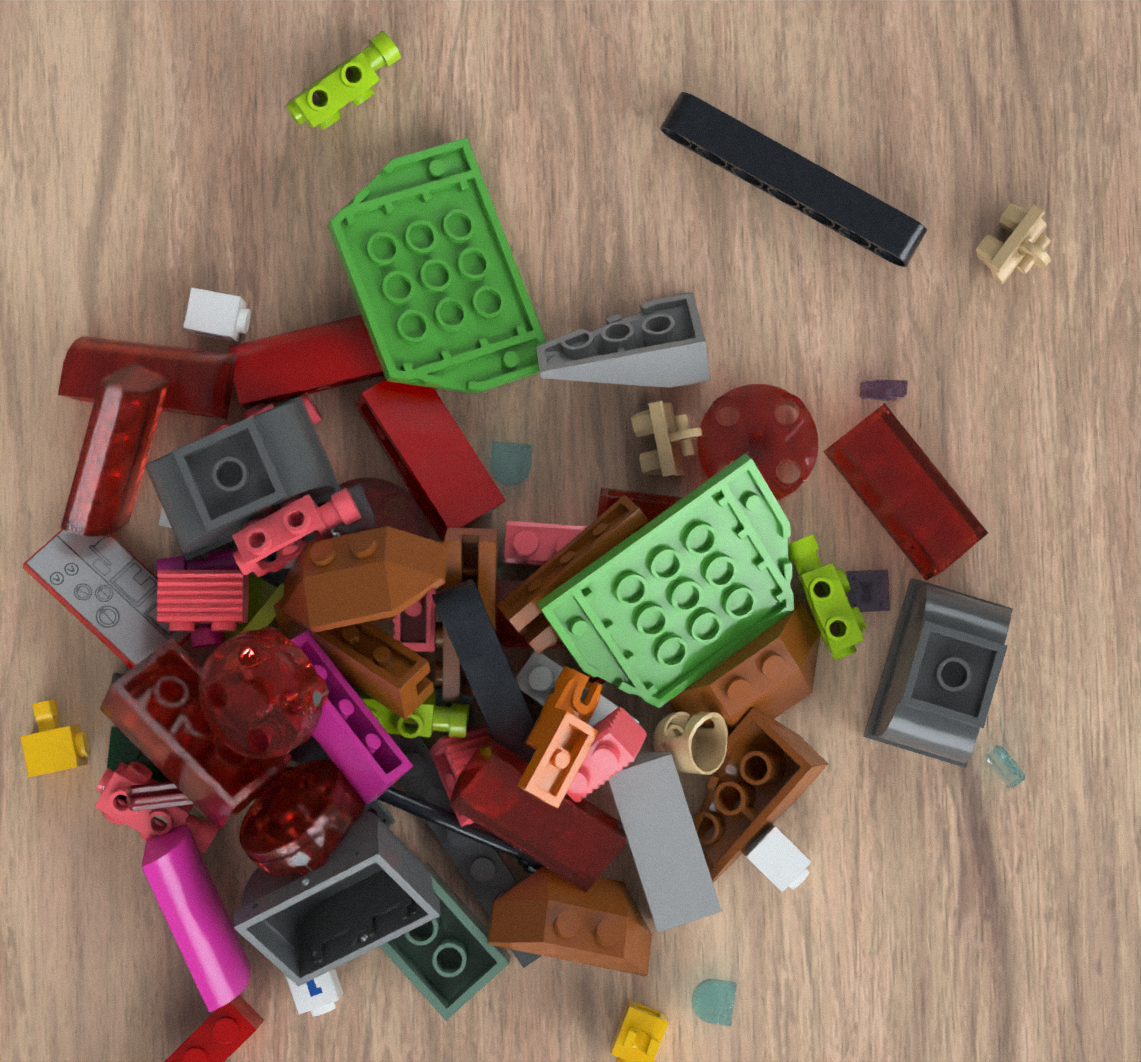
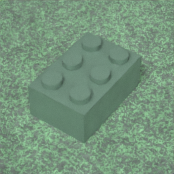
(448, 954)

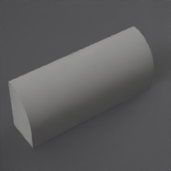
(664, 841)

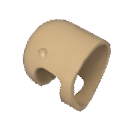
(692, 746)

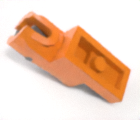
(561, 737)

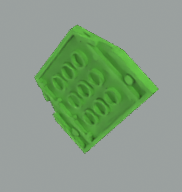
(437, 275)
(680, 589)

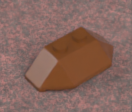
(361, 577)
(763, 675)
(565, 923)

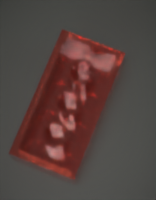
(163, 717)

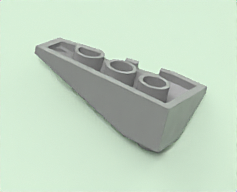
(650, 348)

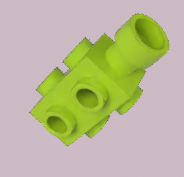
(337, 91)
(833, 604)
(427, 716)

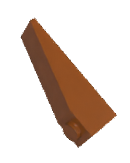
(753, 787)

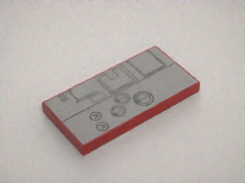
(105, 592)

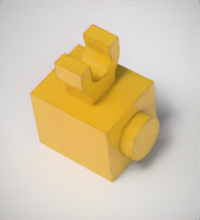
(53, 746)
(639, 1033)

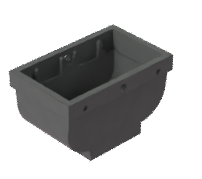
(241, 476)
(939, 673)
(342, 910)

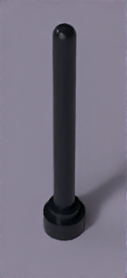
(449, 821)

